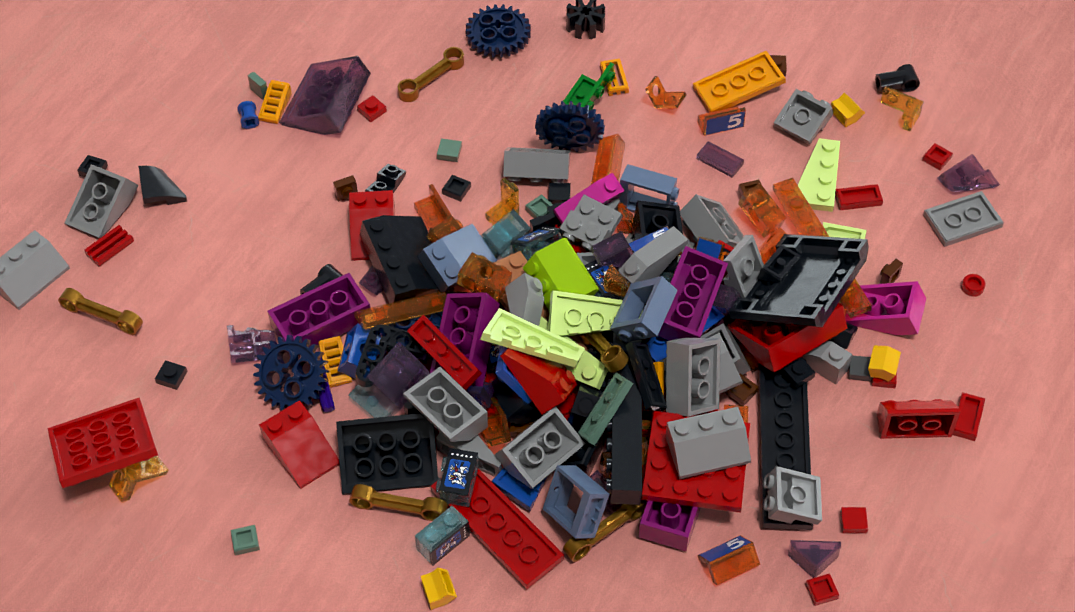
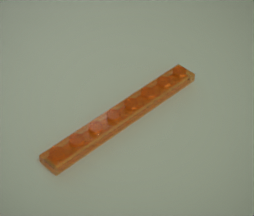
(808, 224)

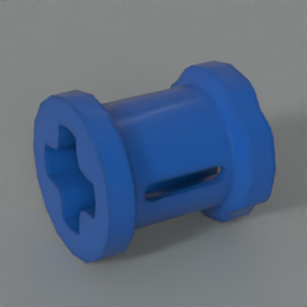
(248, 116)

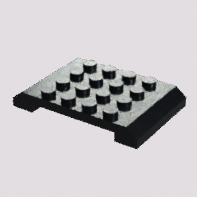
(810, 287)

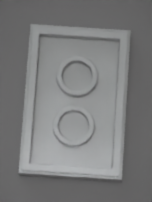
(963, 218)

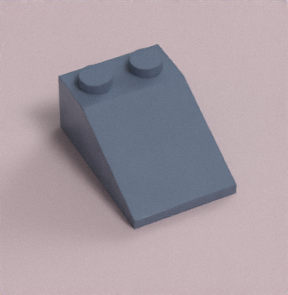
(447, 256)

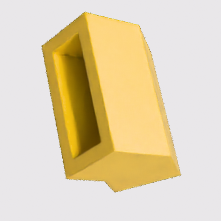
(846, 110)
(884, 362)
(438, 588)

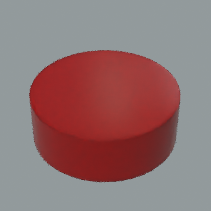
(973, 285)

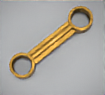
(431, 74)
(126, 321)
(611, 356)
(366, 497)
(579, 547)

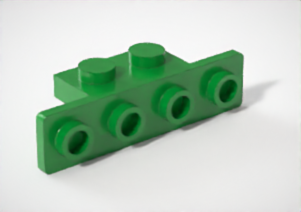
(588, 90)

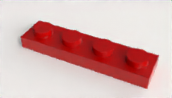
(444, 352)

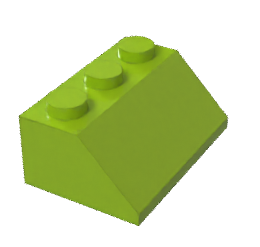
(560, 270)

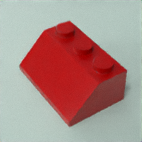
(917, 418)

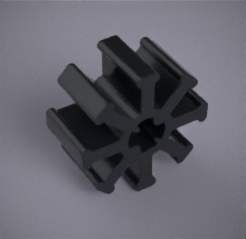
(585, 18)

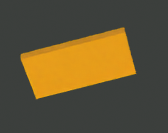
(739, 82)

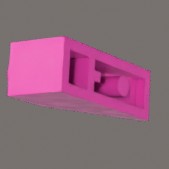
(603, 191)

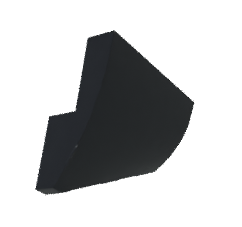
(159, 187)

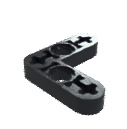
(386, 344)

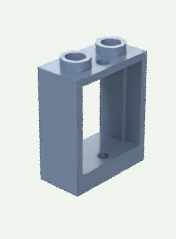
(648, 180)
(658, 297)
(591, 507)

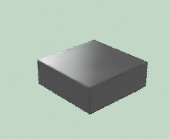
(859, 368)

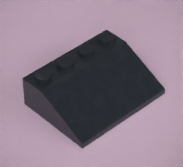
(394, 251)
(387, 452)

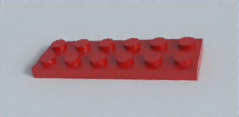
(508, 533)

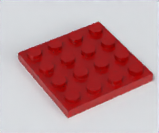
(101, 442)
(709, 490)

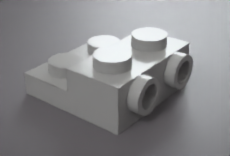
(804, 116)
(590, 223)
(743, 266)
(793, 496)

